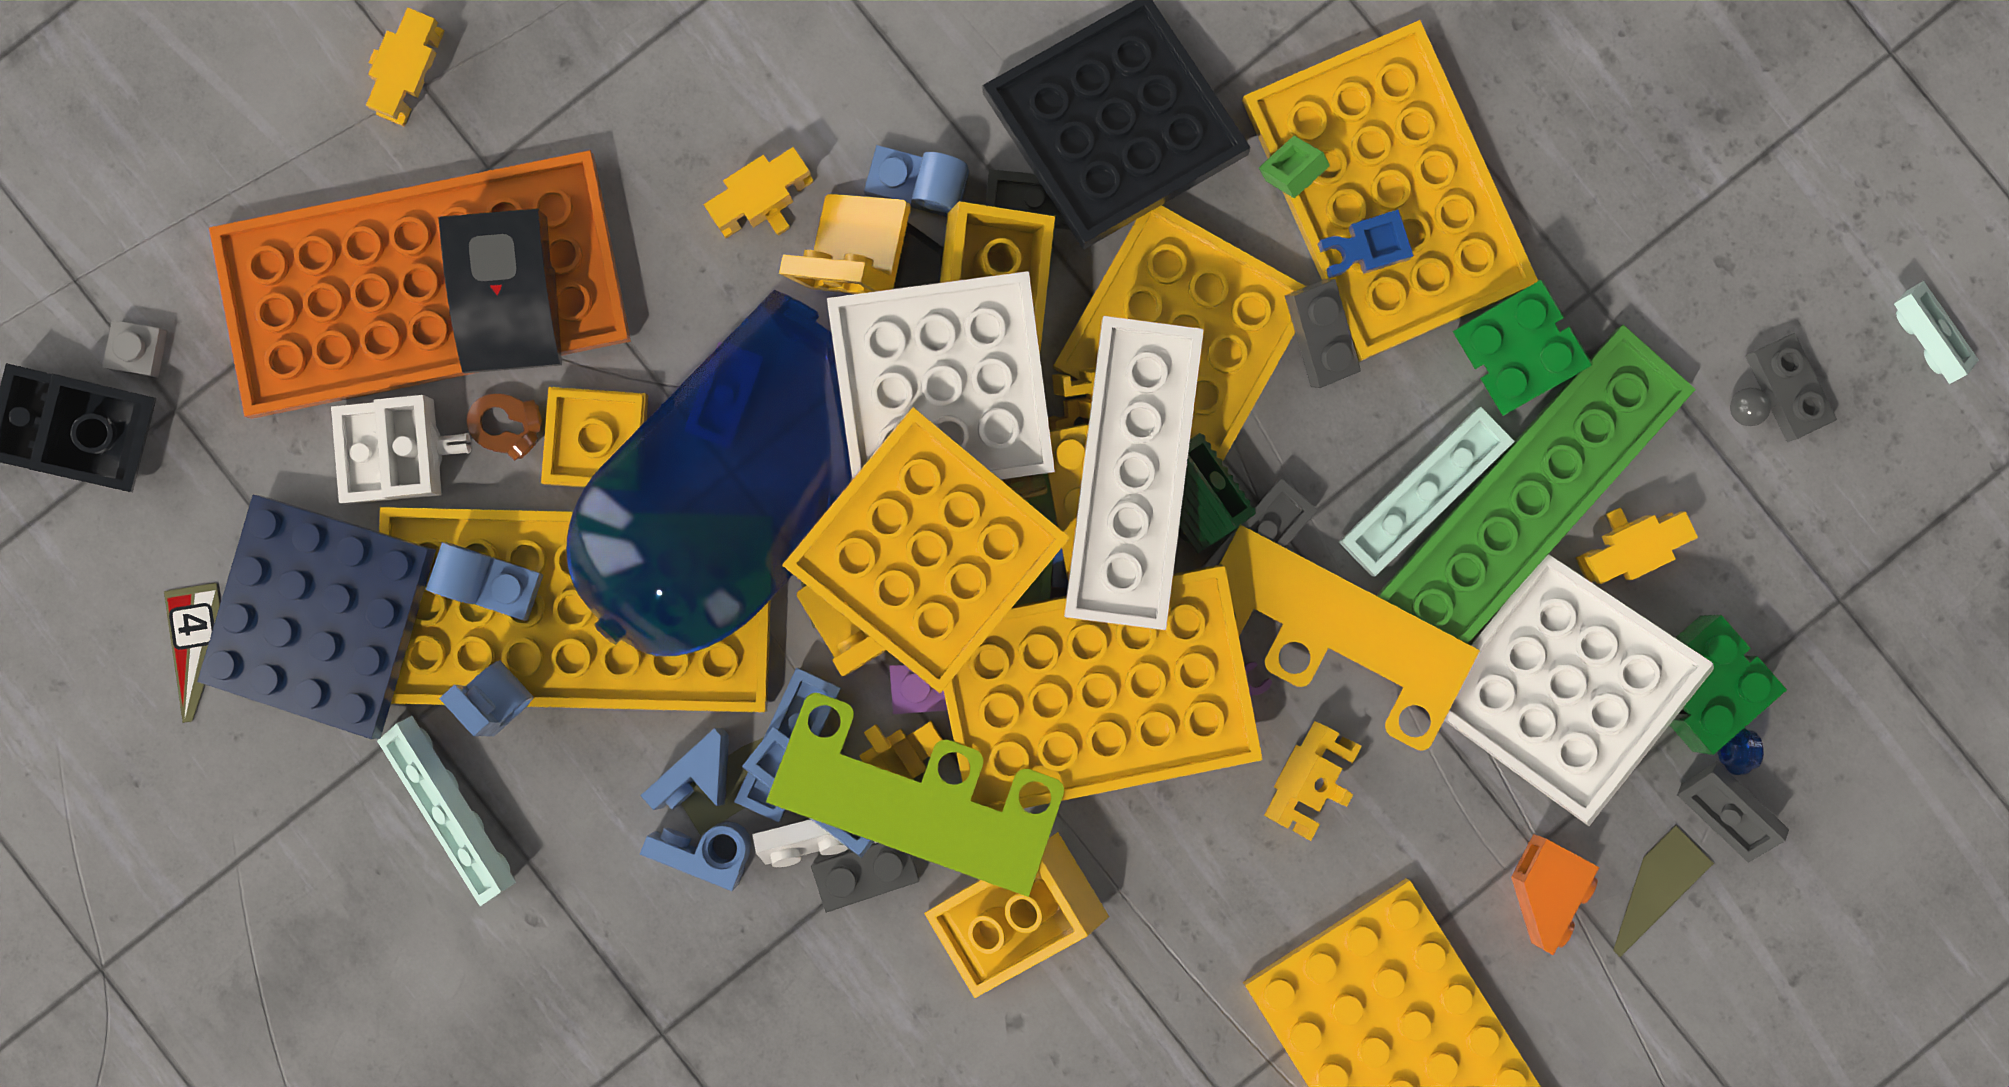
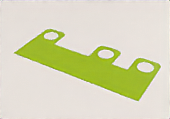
(914, 817)

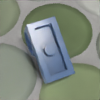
(925, 182)
(484, 581)
(488, 700)
(701, 861)

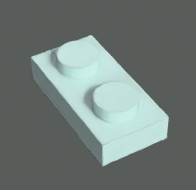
(1943, 344)

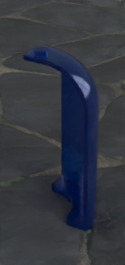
(715, 488)

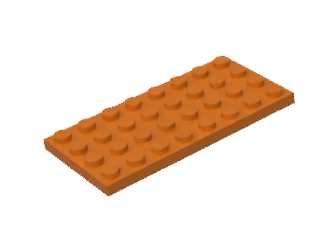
(356, 288)

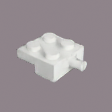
(390, 449)

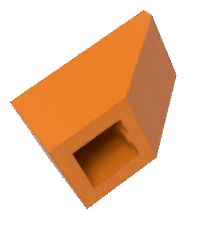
(1550, 890)

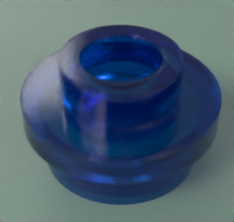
(1742, 752)

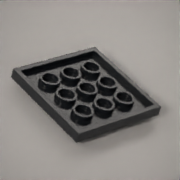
(1115, 121)

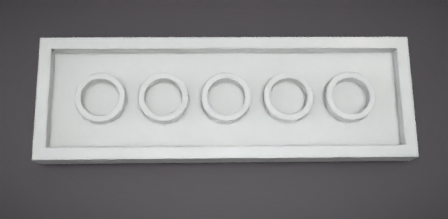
(1134, 473)

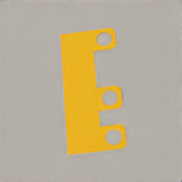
(1341, 616)

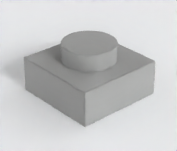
(135, 349)

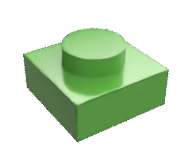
(1294, 166)

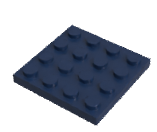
(316, 616)

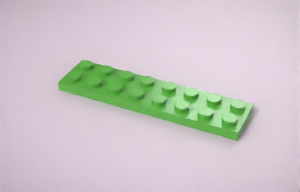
(1539, 488)

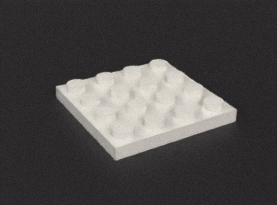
(955, 355)
(1573, 688)

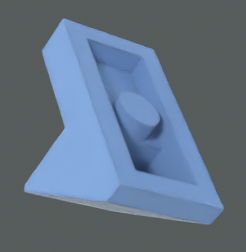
(703, 764)

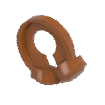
(523, 412)

